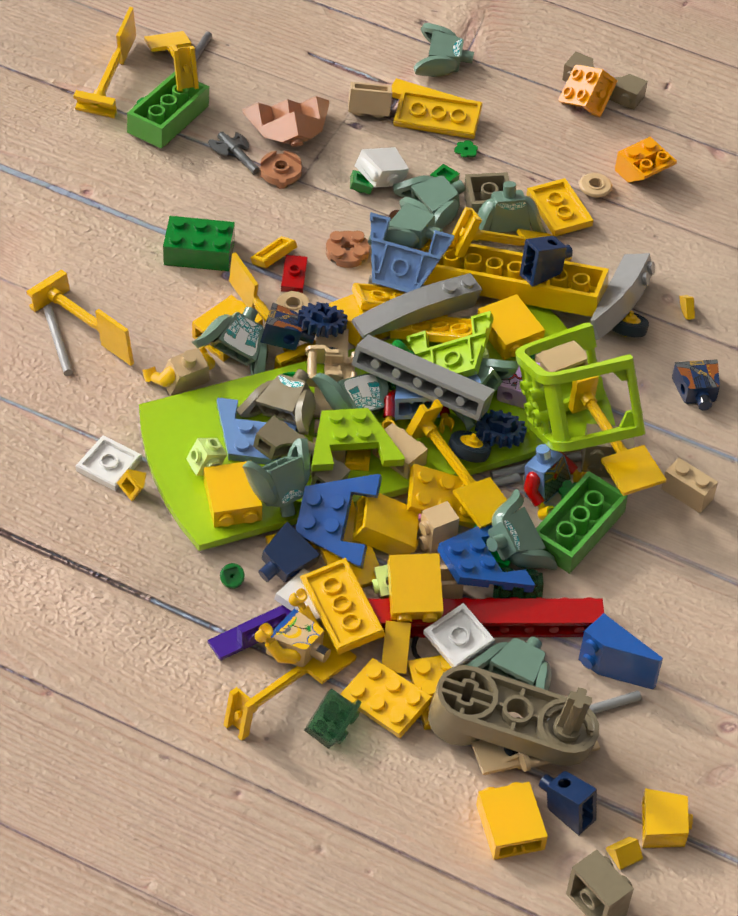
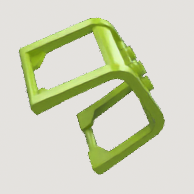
(546, 400)

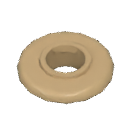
(595, 179)
(293, 298)

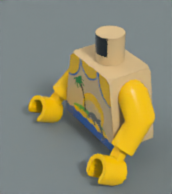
(183, 371)
(296, 637)

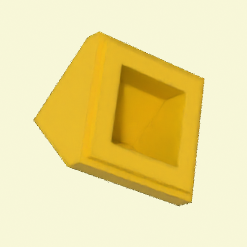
(132, 483)
(625, 852)

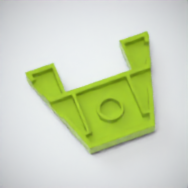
(458, 355)
(352, 431)

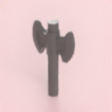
(234, 145)

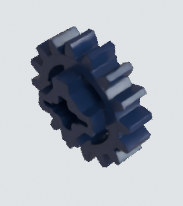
(322, 319)
(501, 429)

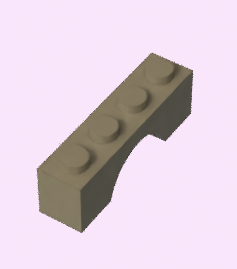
(628, 90)
(277, 438)

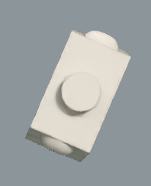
(382, 166)

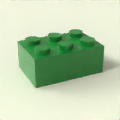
(199, 243)

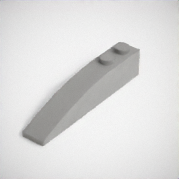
(622, 292)
(420, 305)

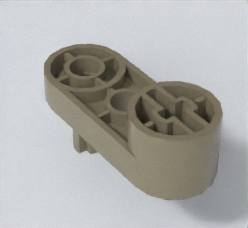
(475, 707)

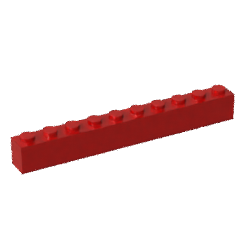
(515, 615)

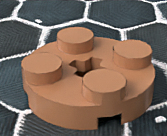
(281, 177)
(347, 239)

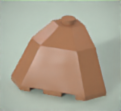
(289, 120)

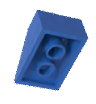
(618, 654)

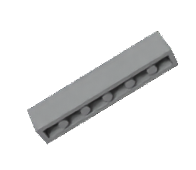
(423, 377)

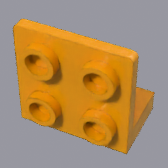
(588, 89)

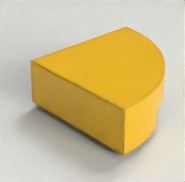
(687, 306)

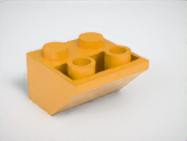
(642, 160)

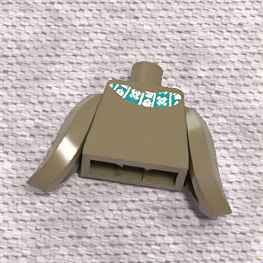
(285, 399)

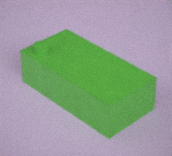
(166, 111)
(581, 520)

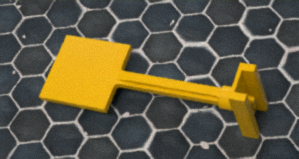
(183, 53)
(97, 102)
(468, 230)
(247, 289)
(112, 334)
(629, 468)
(477, 497)
(241, 707)

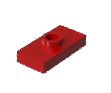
(294, 273)

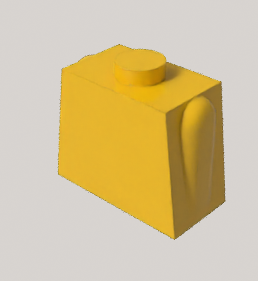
(665, 819)

